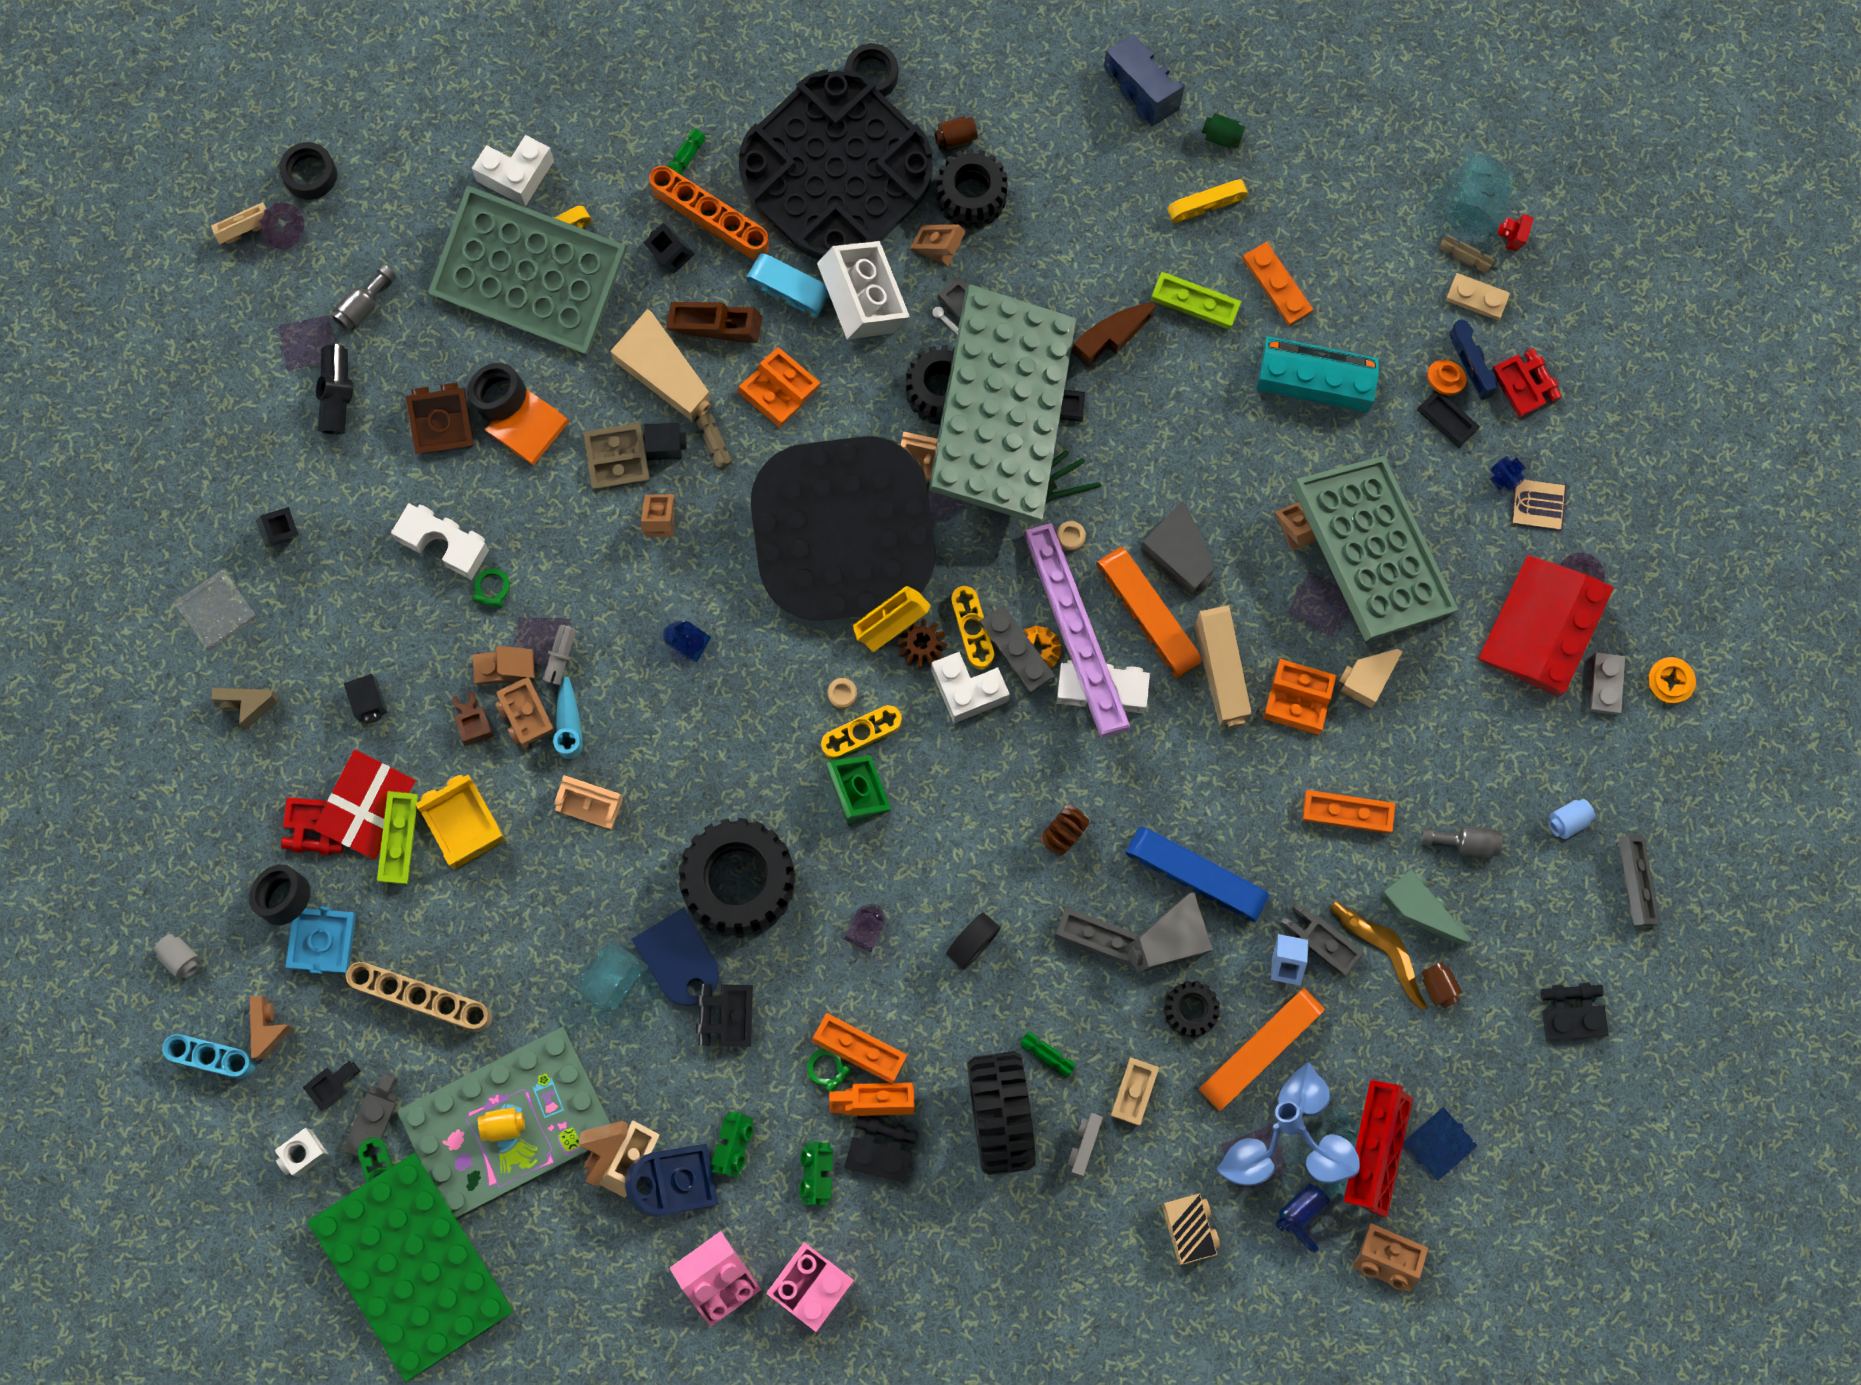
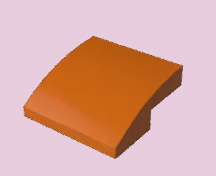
(778, 387)
(529, 429)
(1299, 697)

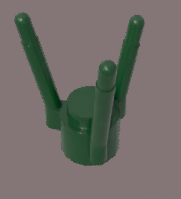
(1052, 486)

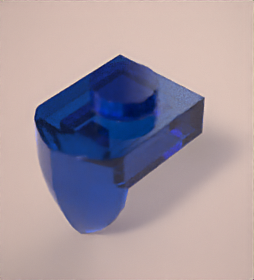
(686, 639)

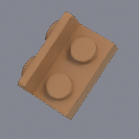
(524, 711)
(1391, 1258)

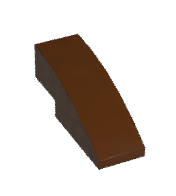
(715, 321)
(1112, 332)

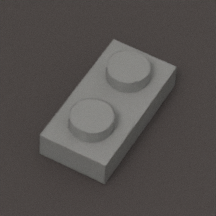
(1607, 683)
(1088, 1131)

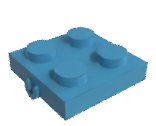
(321, 941)

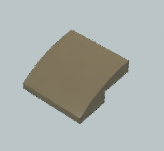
(616, 455)

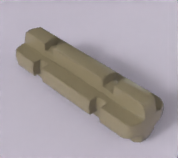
(1466, 253)
(714, 440)

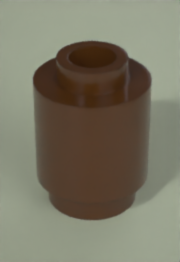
(956, 133)
(1441, 985)

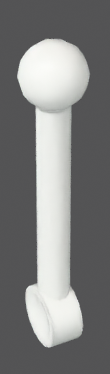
(938, 312)

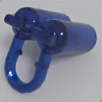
(1300, 1211)

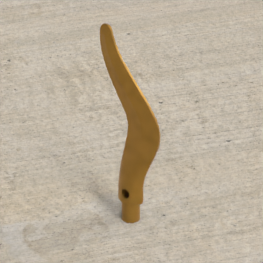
(1386, 940)

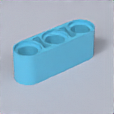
(788, 283)
(195, 1053)

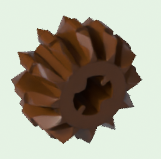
(933, 647)
(1064, 830)

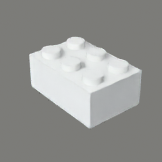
(863, 290)

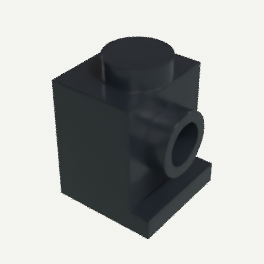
(668, 247)

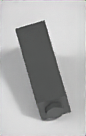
(1180, 550)
(1172, 937)

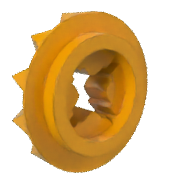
(1048, 639)
(1682, 673)

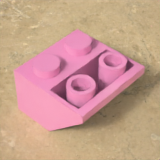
(715, 1279)
(810, 1287)

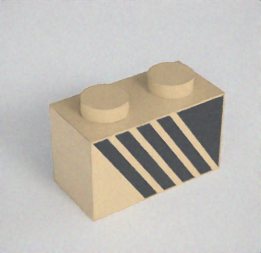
(1190, 1228)

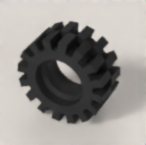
(1208, 1001)

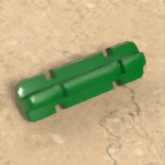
(687, 151)
(1047, 1054)

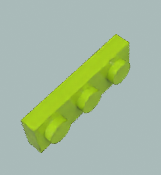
(1195, 300)
(397, 838)

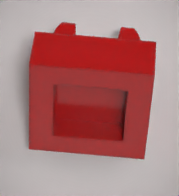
(1516, 231)

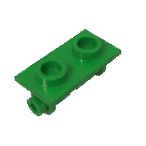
(731, 1158)
(813, 1187)

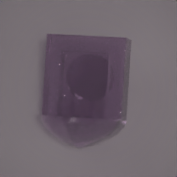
(866, 926)

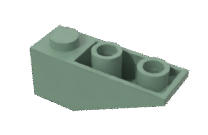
(1416, 905)

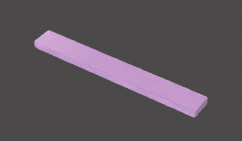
(1076, 631)

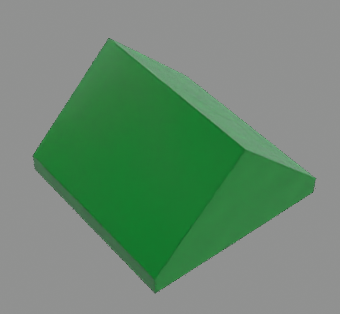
(858, 788)

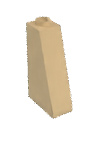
(658, 364)
(1223, 666)

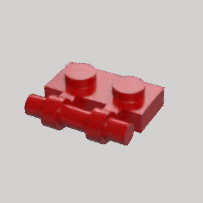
(1519, 385)
(301, 817)

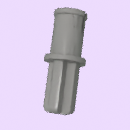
(559, 654)

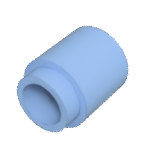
(1571, 818)

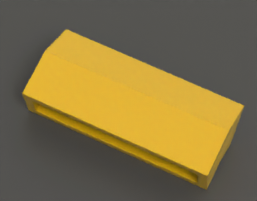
(891, 618)

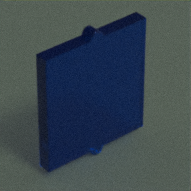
(1440, 1143)

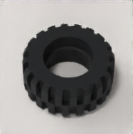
(730, 837)
(1001, 1113)

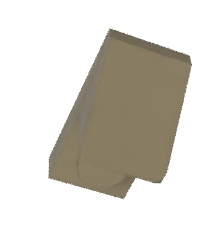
(252, 701)

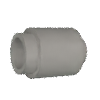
(177, 956)

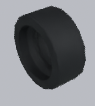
(881, 53)
(316, 189)
(508, 403)
(267, 883)
(973, 941)

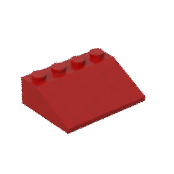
(1546, 624)

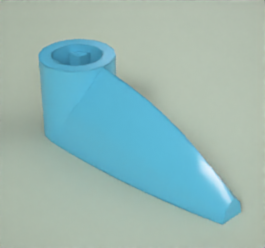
(567, 722)

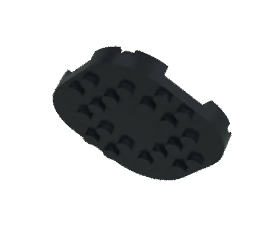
(835, 163)
(842, 526)

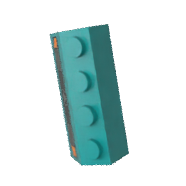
(1318, 374)

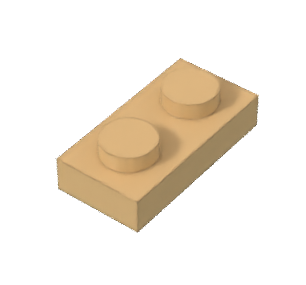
(232, 227)
(1477, 296)
(1134, 1091)

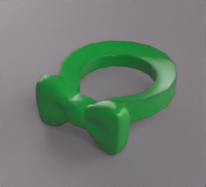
(497, 600)
(831, 1085)

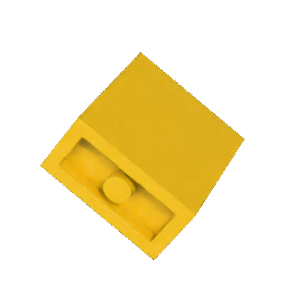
(460, 821)

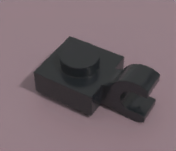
(328, 1086)

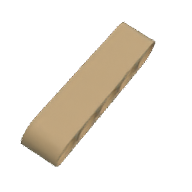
(404, 996)

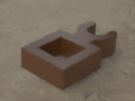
(472, 721)

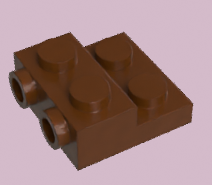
(439, 418)

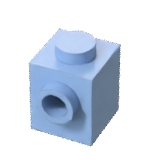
(1289, 959)

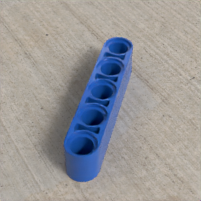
(1201, 874)

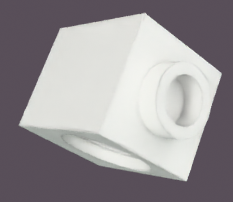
(314, 1153)

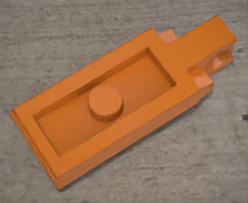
(874, 1099)

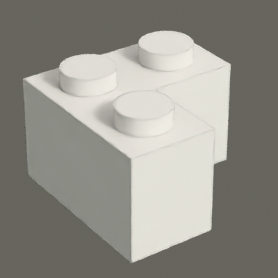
(514, 176)
(964, 694)

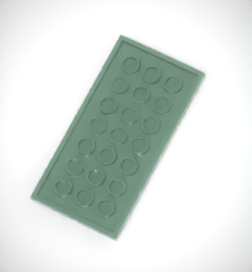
(1003, 404)

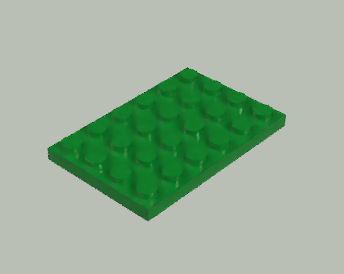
(410, 1266)

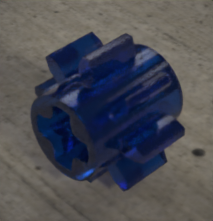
(1508, 473)

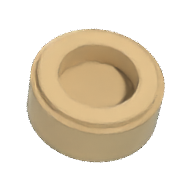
(1071, 535)
(842, 693)

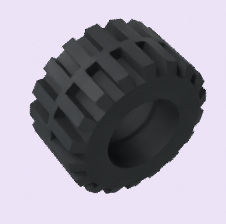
(975, 167)
(919, 372)

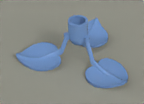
(1330, 1162)

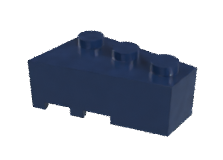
(1143, 80)

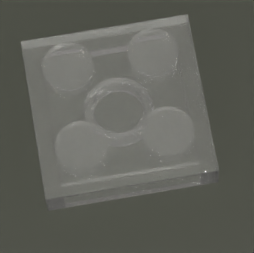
(215, 609)

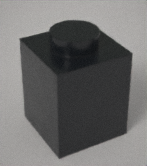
(664, 441)
(277, 527)
(365, 699)

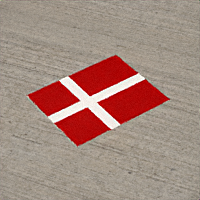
(358, 803)

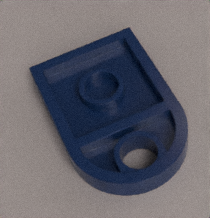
(677, 957)
(675, 1181)

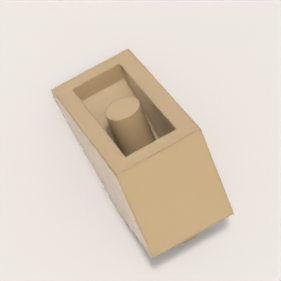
(1369, 677)
(636, 1144)

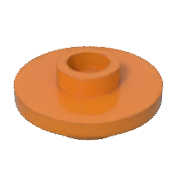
(1446, 377)

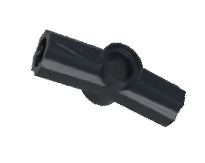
(333, 389)

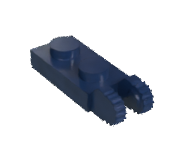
(1473, 359)

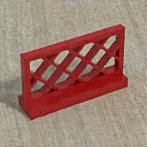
(1379, 1147)

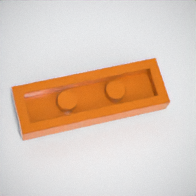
(1277, 284)
(1348, 811)
(859, 1048)

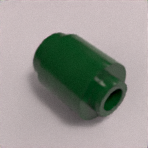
(1223, 131)

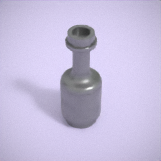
(360, 302)
(1469, 841)

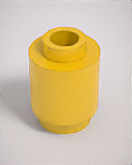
(501, 1125)

